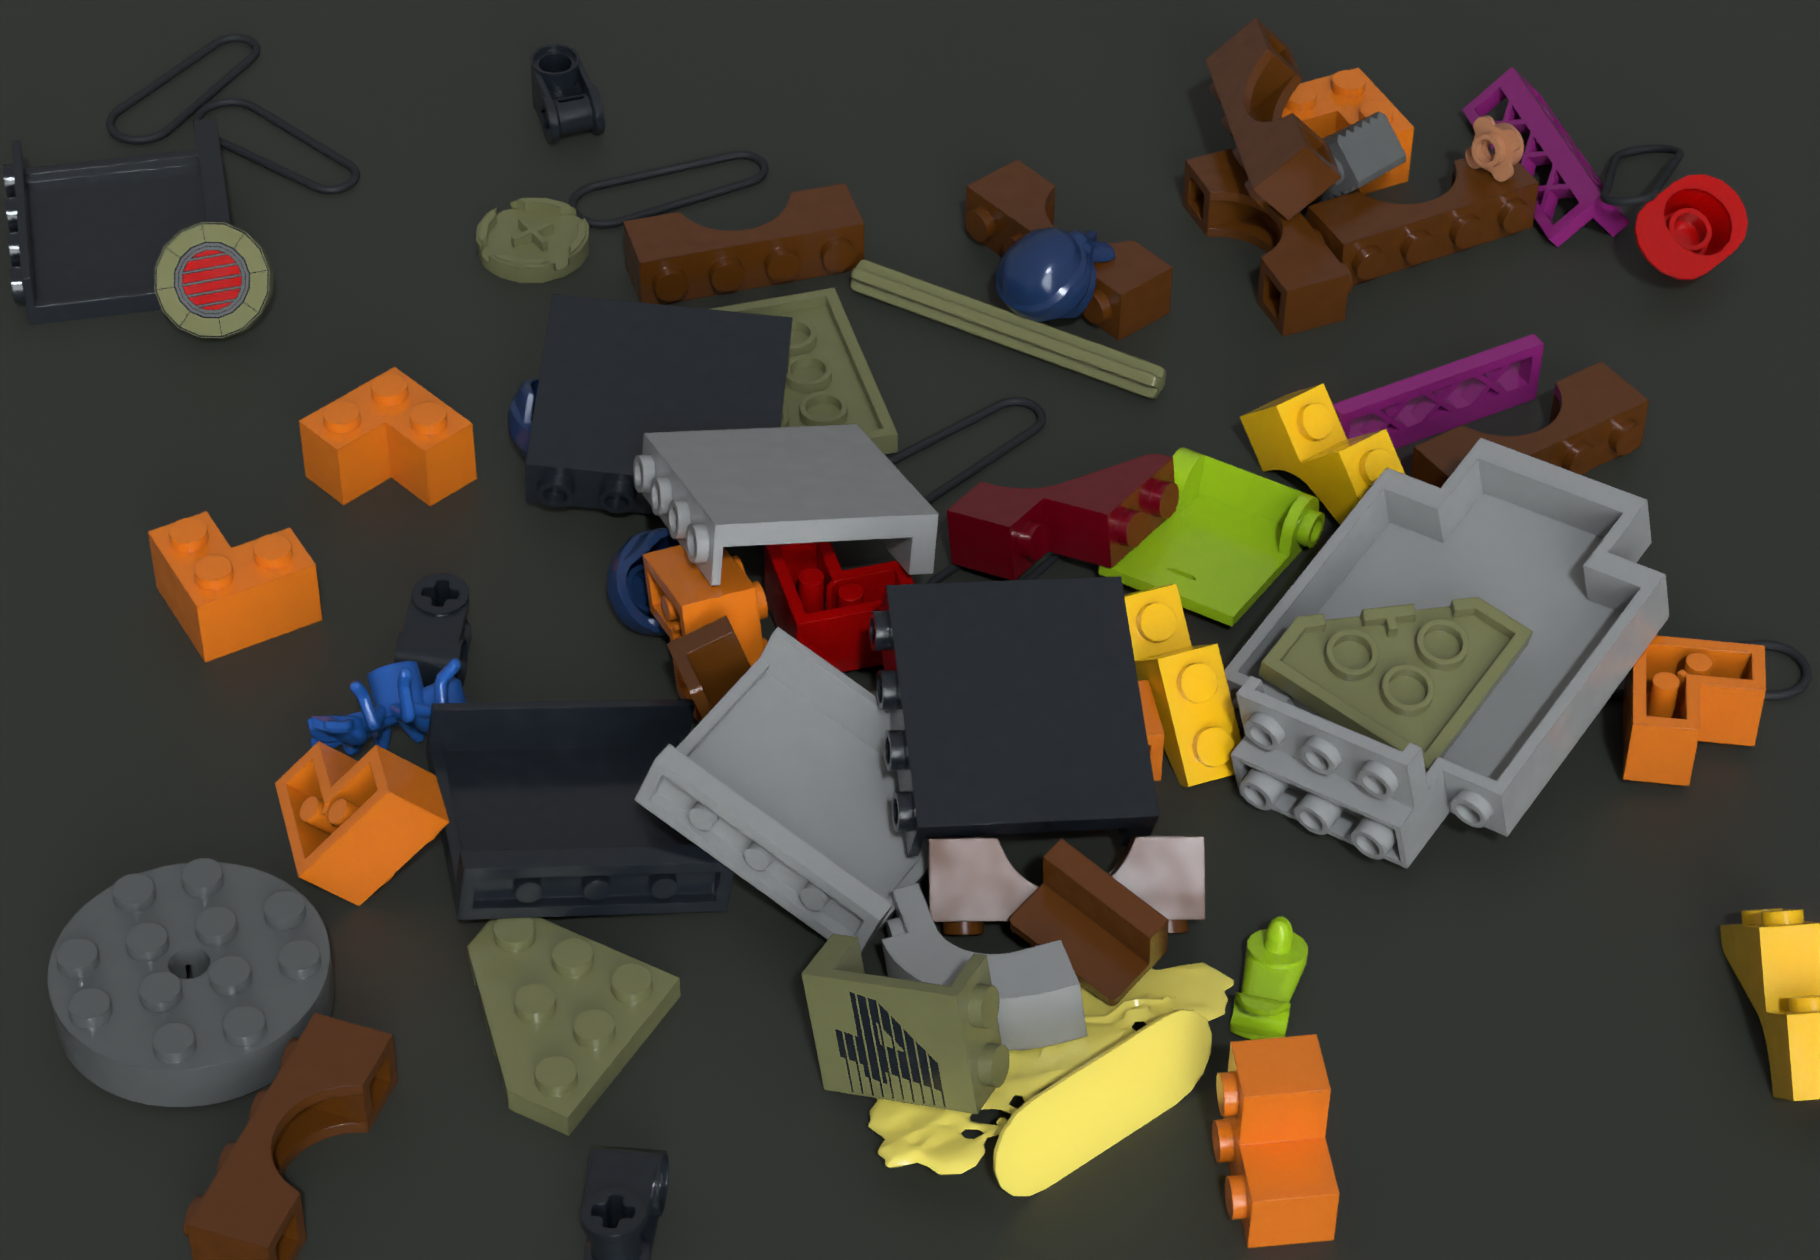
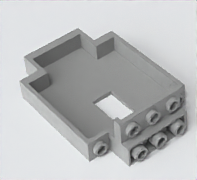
(1499, 529)

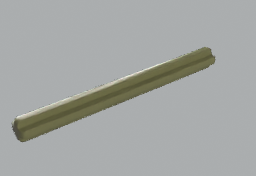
(1009, 329)

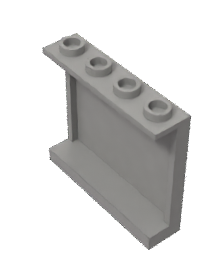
(782, 490)
(794, 792)

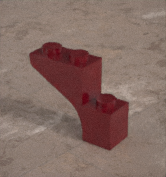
(1084, 518)

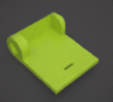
(1224, 538)

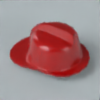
(1691, 226)

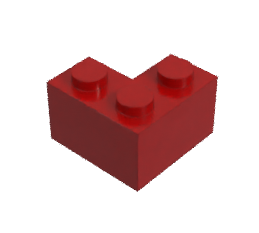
(826, 605)

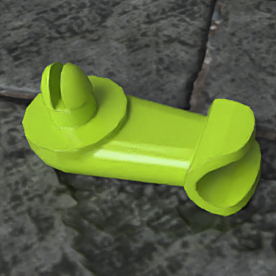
(1270, 976)

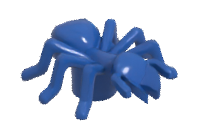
(397, 701)

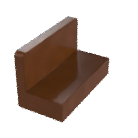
(709, 662)
(1101, 923)

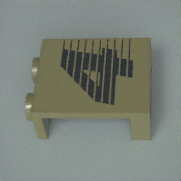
(905, 1035)

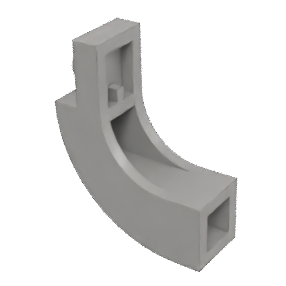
(1035, 985)

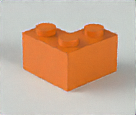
(1344, 99)
(385, 433)
(235, 593)
(686, 601)
(1687, 695)
(357, 819)
(1276, 1141)

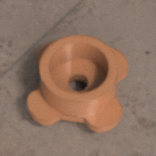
(1507, 145)

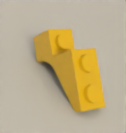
(1307, 440)
(1186, 687)
(1780, 971)

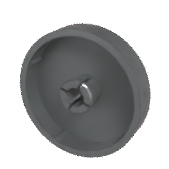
(198, 1041)

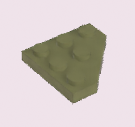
(1399, 669)
(562, 1014)

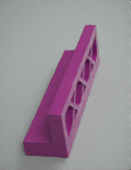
(1558, 150)
(1447, 394)

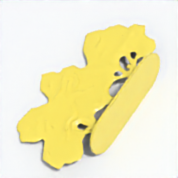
(1098, 1090)

